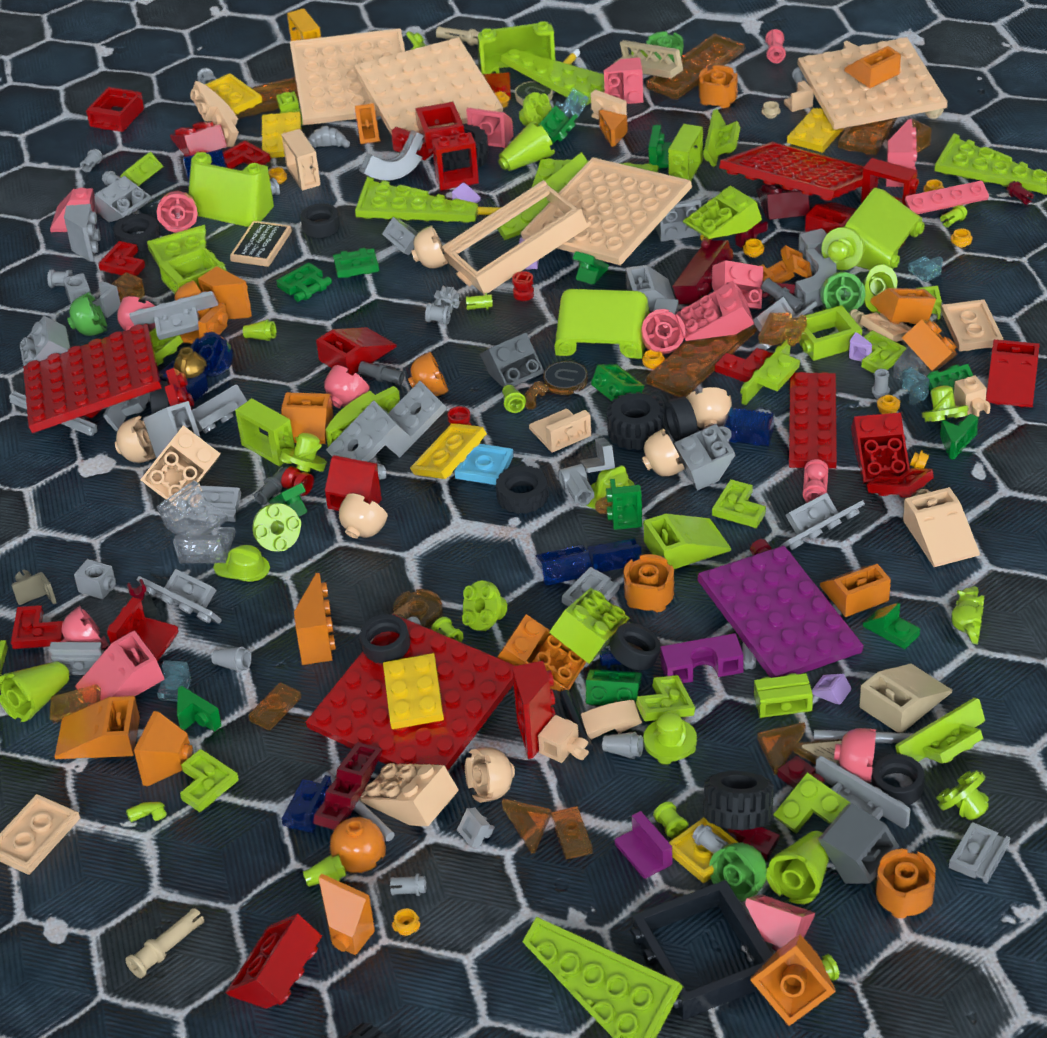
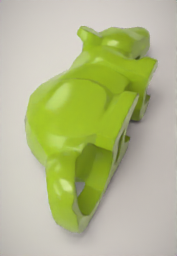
(969, 612)

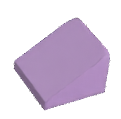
(465, 193)
(859, 347)
(832, 688)

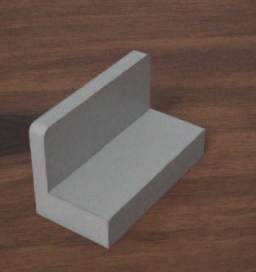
(400, 235)
(604, 457)

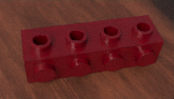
(697, 277)

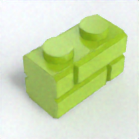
(783, 695)

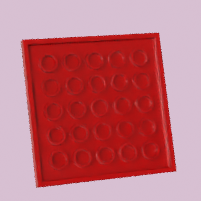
(796, 170)
(90, 377)
(469, 691)

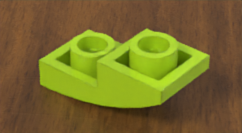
(288, 103)

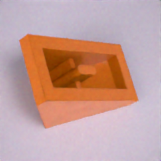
(367, 123)
(613, 126)

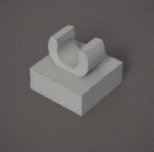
(474, 827)

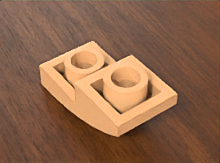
(612, 716)

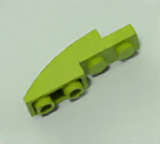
(386, 399)

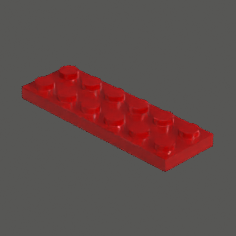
(812, 419)

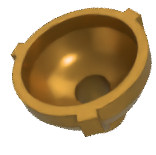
(189, 362)

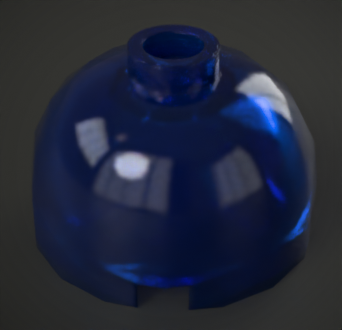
(216, 352)

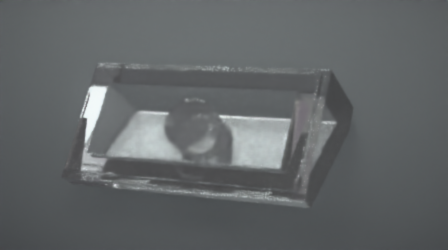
(907, 359)

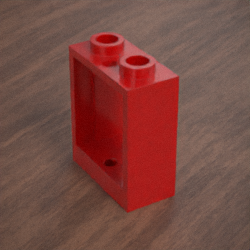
(435, 116)
(102, 117)
(878, 168)
(454, 178)

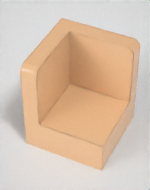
(801, 99)

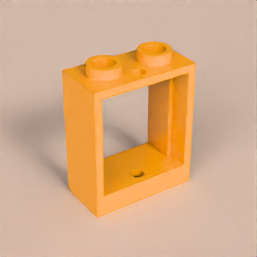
(305, 26)

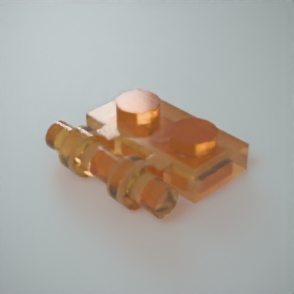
(782, 326)

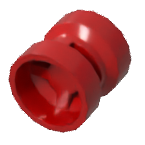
(523, 286)
(459, 415)
(293, 477)

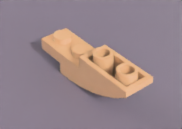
(215, 109)

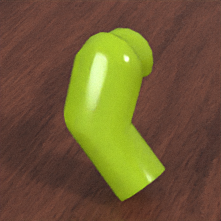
(145, 809)

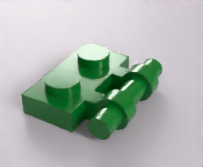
(355, 262)
(302, 277)

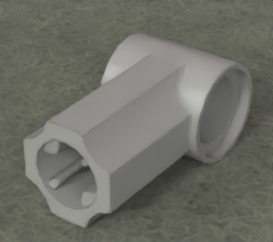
(575, 480)

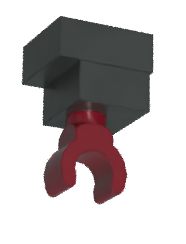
(139, 593)

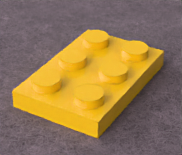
(235, 93)
(272, 129)
(814, 132)
(448, 451)
(413, 691)

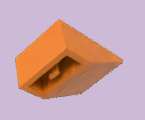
(314, 625)
(534, 643)
(100, 730)

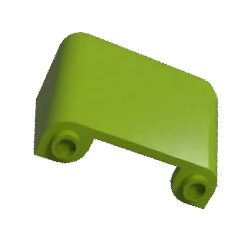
(530, 38)
(230, 193)
(883, 228)
(601, 318)

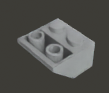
(120, 199)
(672, 224)
(82, 230)
(648, 282)
(45, 339)
(166, 423)
(705, 456)

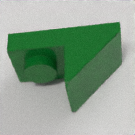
(589, 268)
(956, 437)
(292, 499)
(891, 627)
(194, 708)

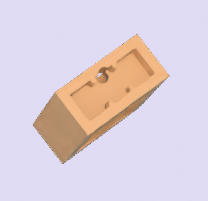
(299, 158)

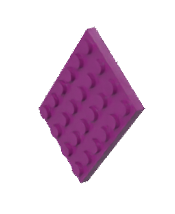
(780, 613)

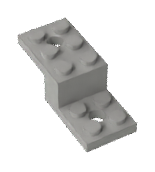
(394, 429)

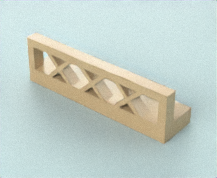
(652, 65)

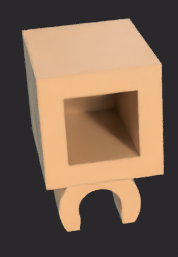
(971, 393)
(560, 739)

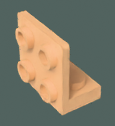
(562, 429)

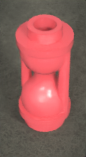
(776, 51)
(815, 479)

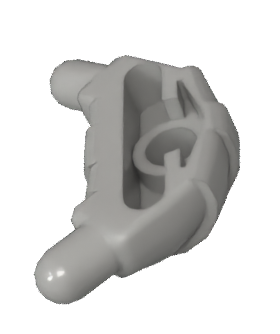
(328, 137)

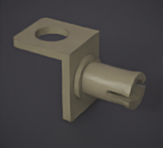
(31, 587)

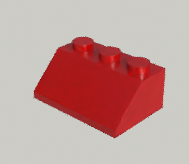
(533, 702)
(275, 963)

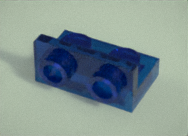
(614, 554)
(563, 564)
(305, 804)

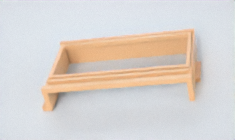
(524, 253)

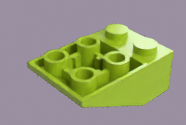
(725, 215)
(683, 539)
(589, 624)

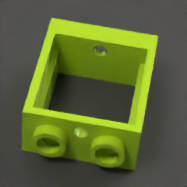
(683, 155)
(186, 263)
(833, 343)
(255, 415)

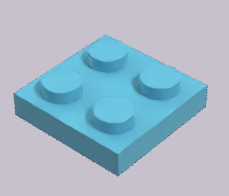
(484, 464)

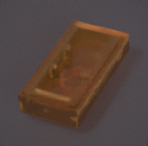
(73, 701)
(274, 706)
(571, 832)

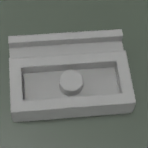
(224, 499)
(594, 580)
(76, 655)
(979, 852)

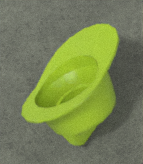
(878, 280)
(603, 482)
(243, 564)

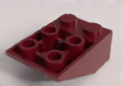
(781, 202)

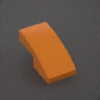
(794, 261)
(777, 273)

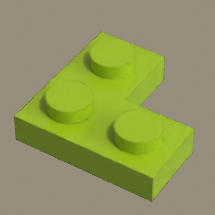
(884, 352)
(735, 507)
(669, 698)
(210, 782)
(808, 798)

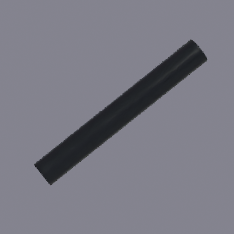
(575, 717)

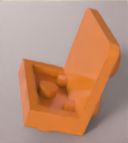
(213, 321)

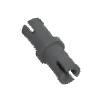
(778, 292)
(381, 373)
(271, 487)

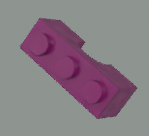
(719, 652)

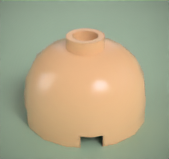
(429, 249)
(710, 406)
(134, 442)
(661, 455)
(360, 517)
(488, 773)

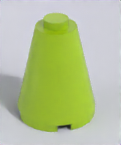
(526, 148)
(31, 688)
(799, 869)

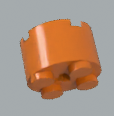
(718, 86)
(649, 583)
(905, 883)

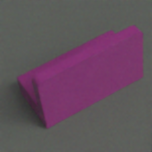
(645, 847)

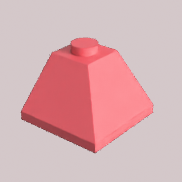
(495, 124)
(75, 197)
(778, 920)

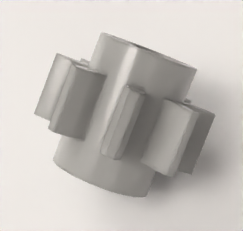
(447, 296)

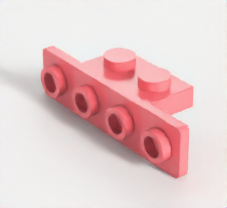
(947, 197)

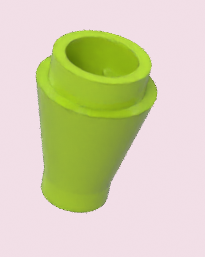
(261, 330)
(513, 399)
(329, 866)

